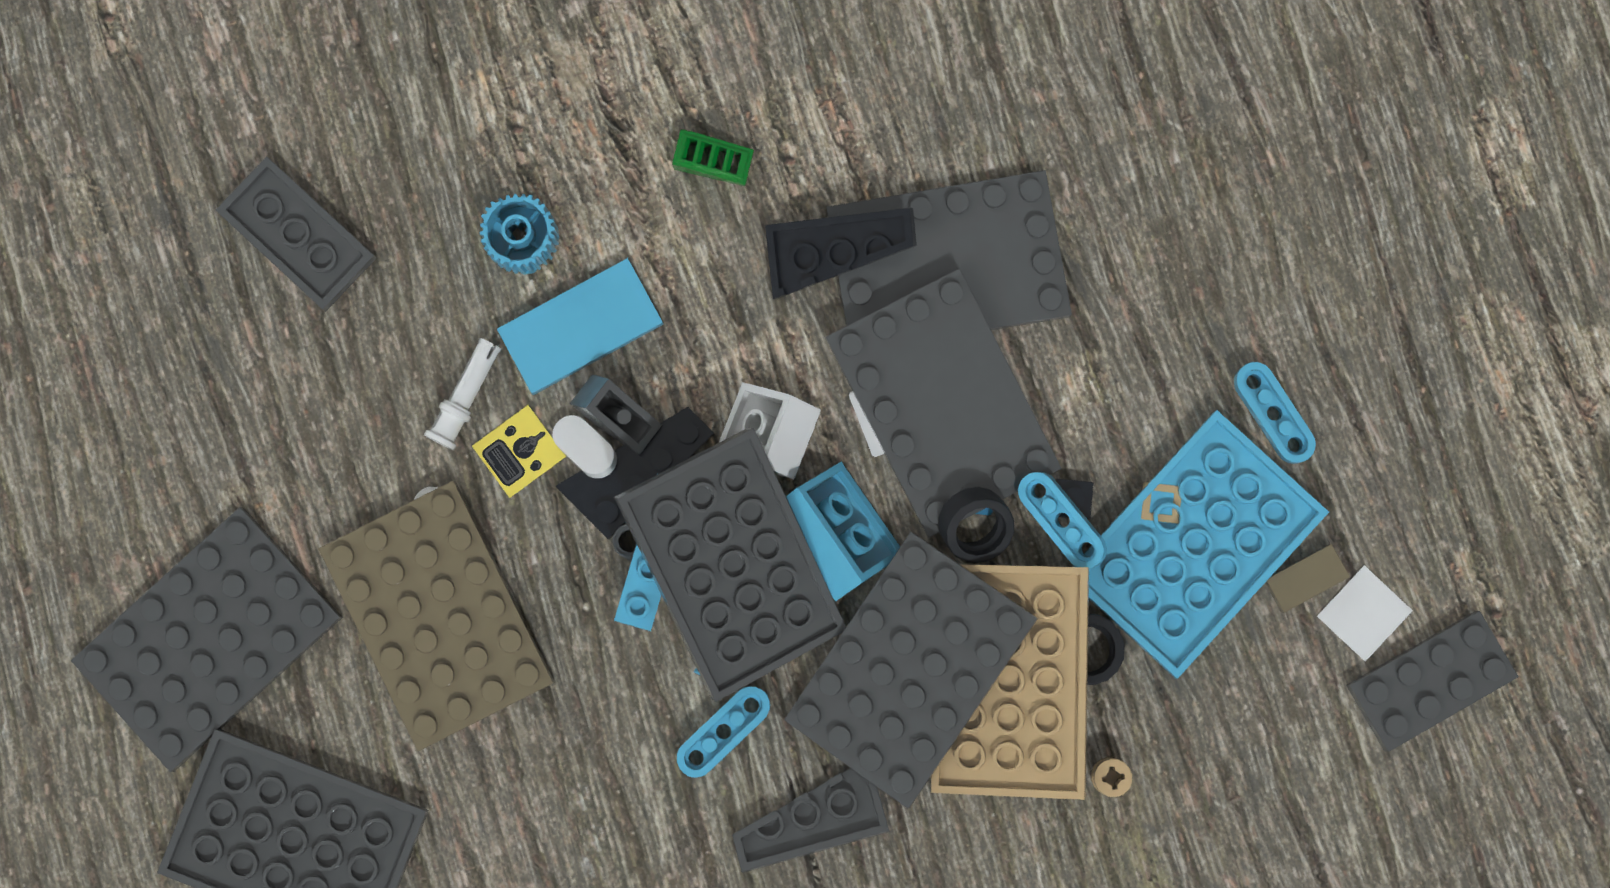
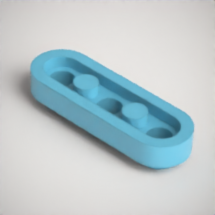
(1289, 423)
(1046, 512)
(706, 737)

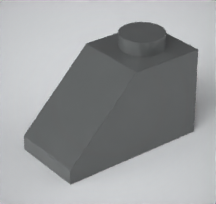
(615, 413)

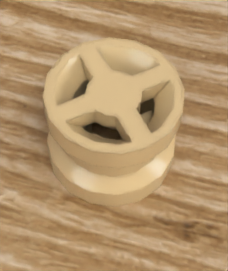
(1109, 770)

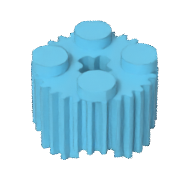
(532, 250)

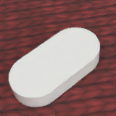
(584, 446)

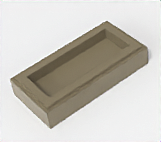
(1306, 578)

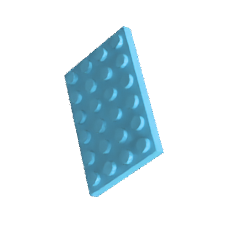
(1187, 580)

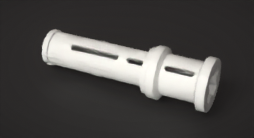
(455, 410)

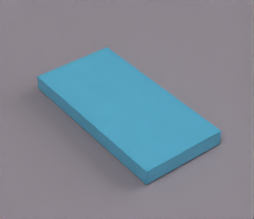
(580, 326)

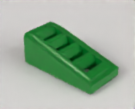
(695, 167)

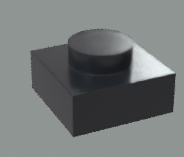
(1080, 493)

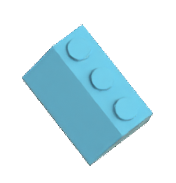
(842, 530)

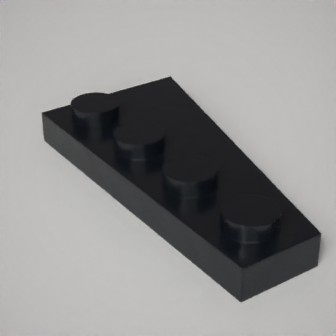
(828, 247)
(673, 443)

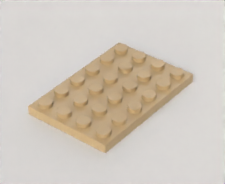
(1034, 719)

